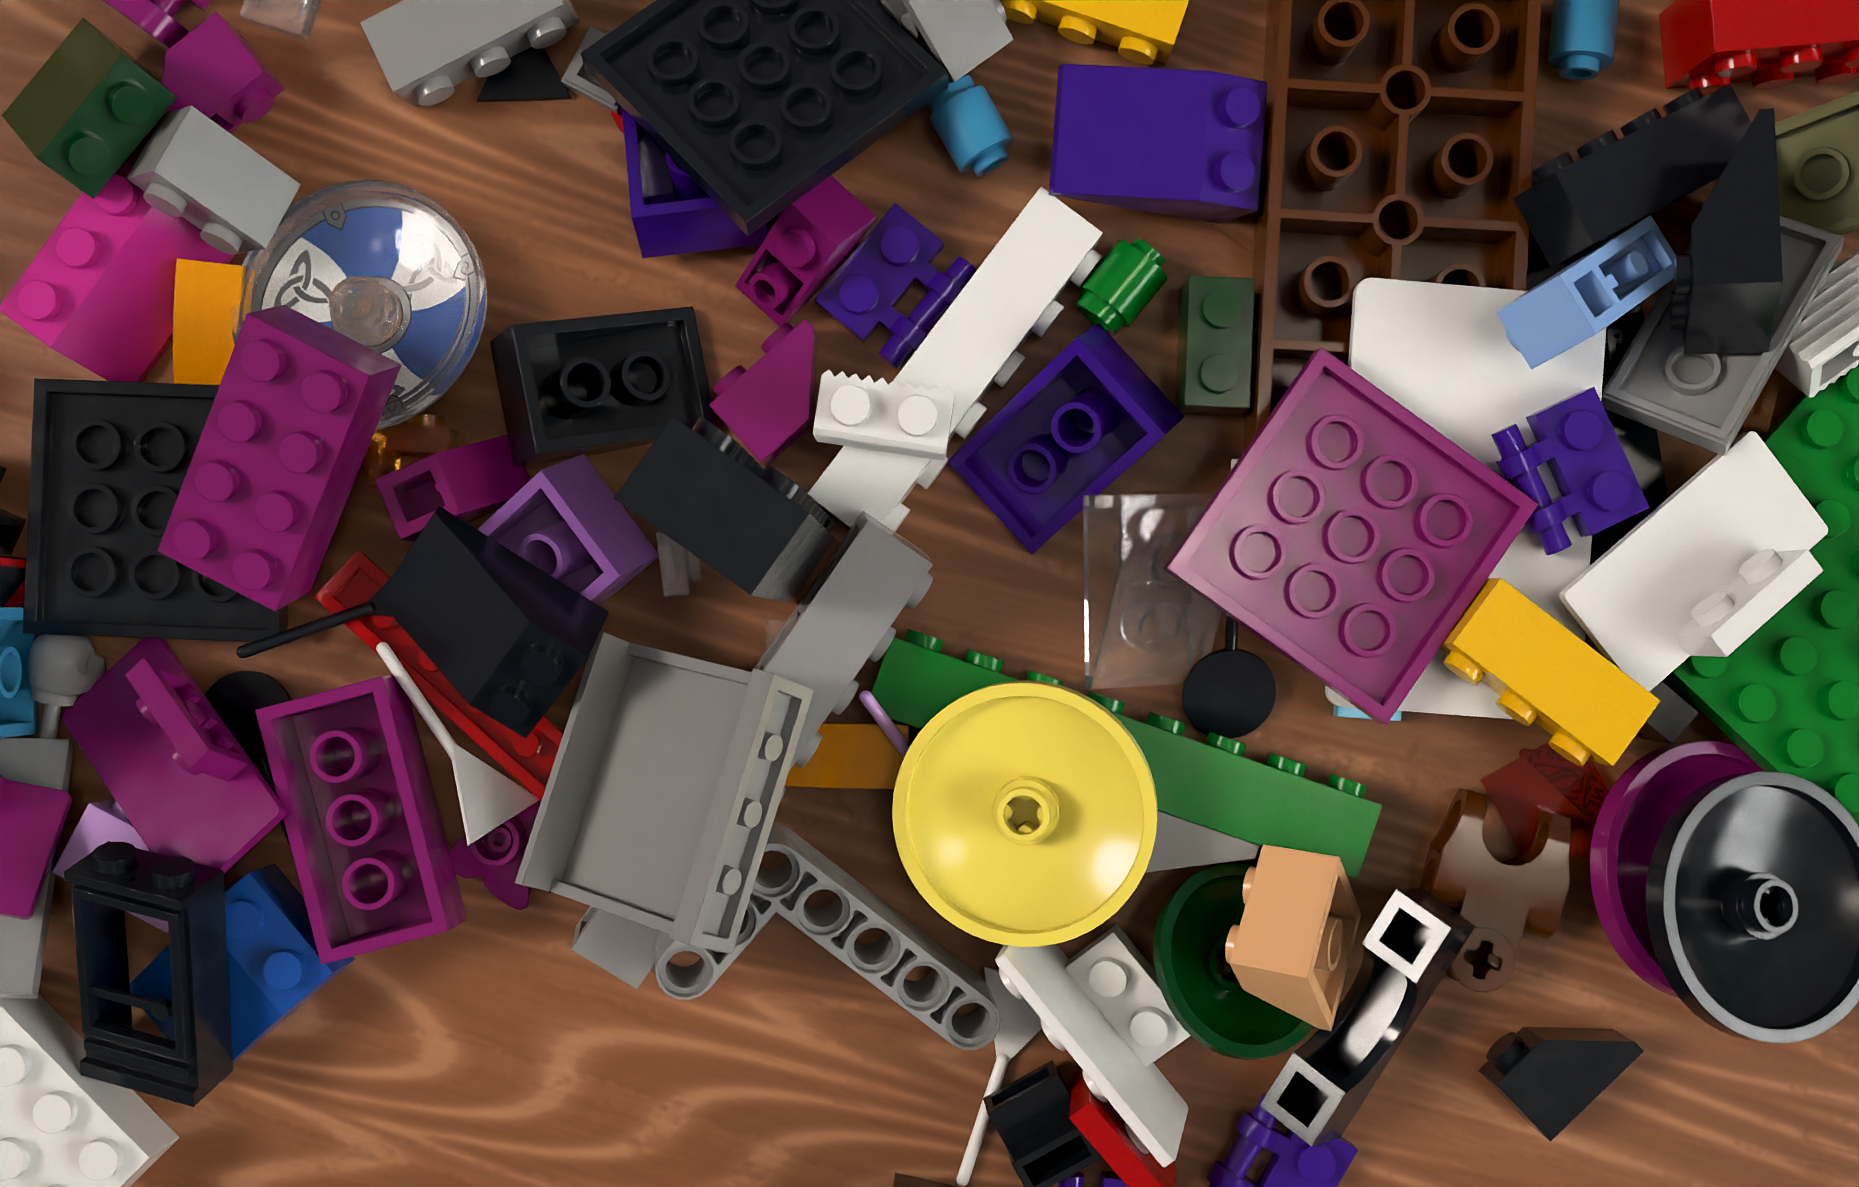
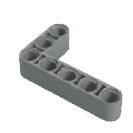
(836, 929)

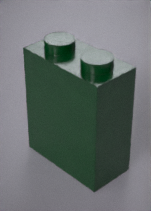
(88, 108)

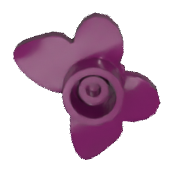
(498, 858)

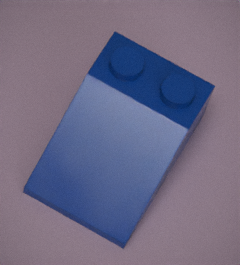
(269, 959)

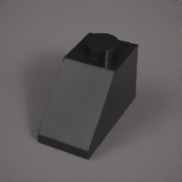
(1556, 1071)

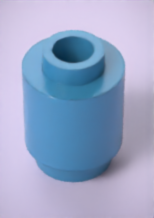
(1582, 37)
(970, 127)

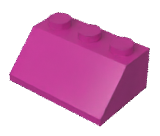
(108, 281)

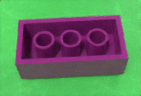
(278, 456)
(361, 818)

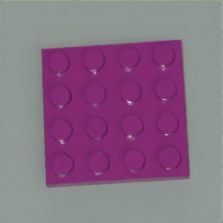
(1350, 536)

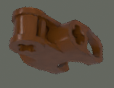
(1495, 894)

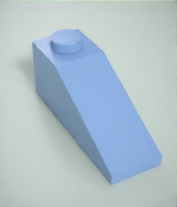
(1589, 293)

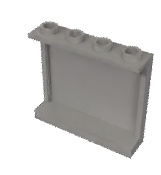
(666, 790)

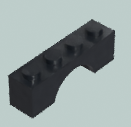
(1399, 972)

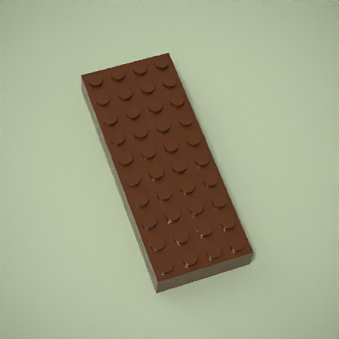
(1387, 159)

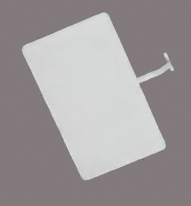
(1454, 368)

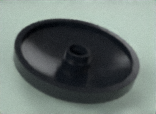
(1759, 906)

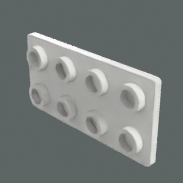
(1701, 566)
(1113, 1024)

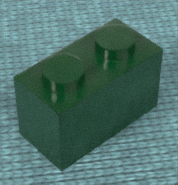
(1214, 345)

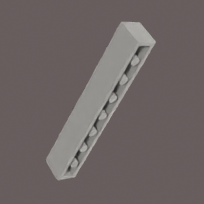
(820, 646)

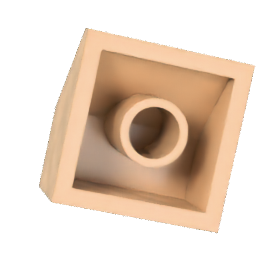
(1295, 933)

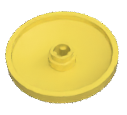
(1025, 813)

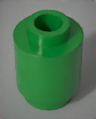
(1122, 285)

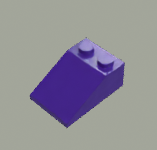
(1159, 140)
(669, 207)
(1065, 437)

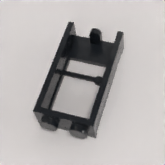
(193, 904)

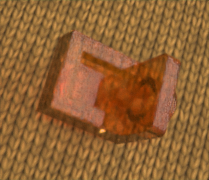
(419, 437)

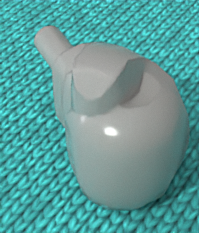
(59, 672)

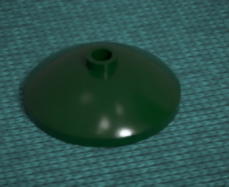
(1208, 1005)

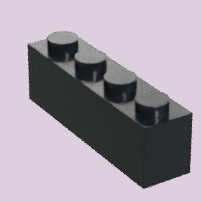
(1632, 175)

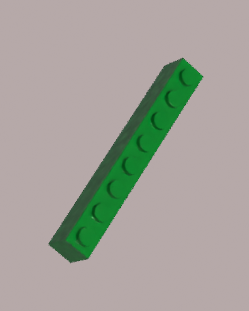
(1191, 778)

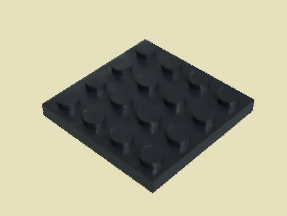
(764, 91)
(98, 506)

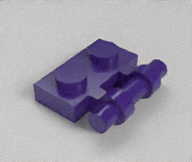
(879, 276)
(1585, 463)
(1290, 1165)

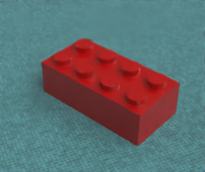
(1758, 42)

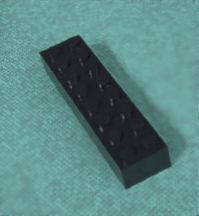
(731, 511)

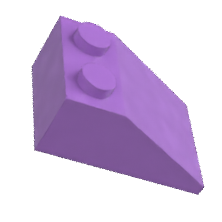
(573, 530)

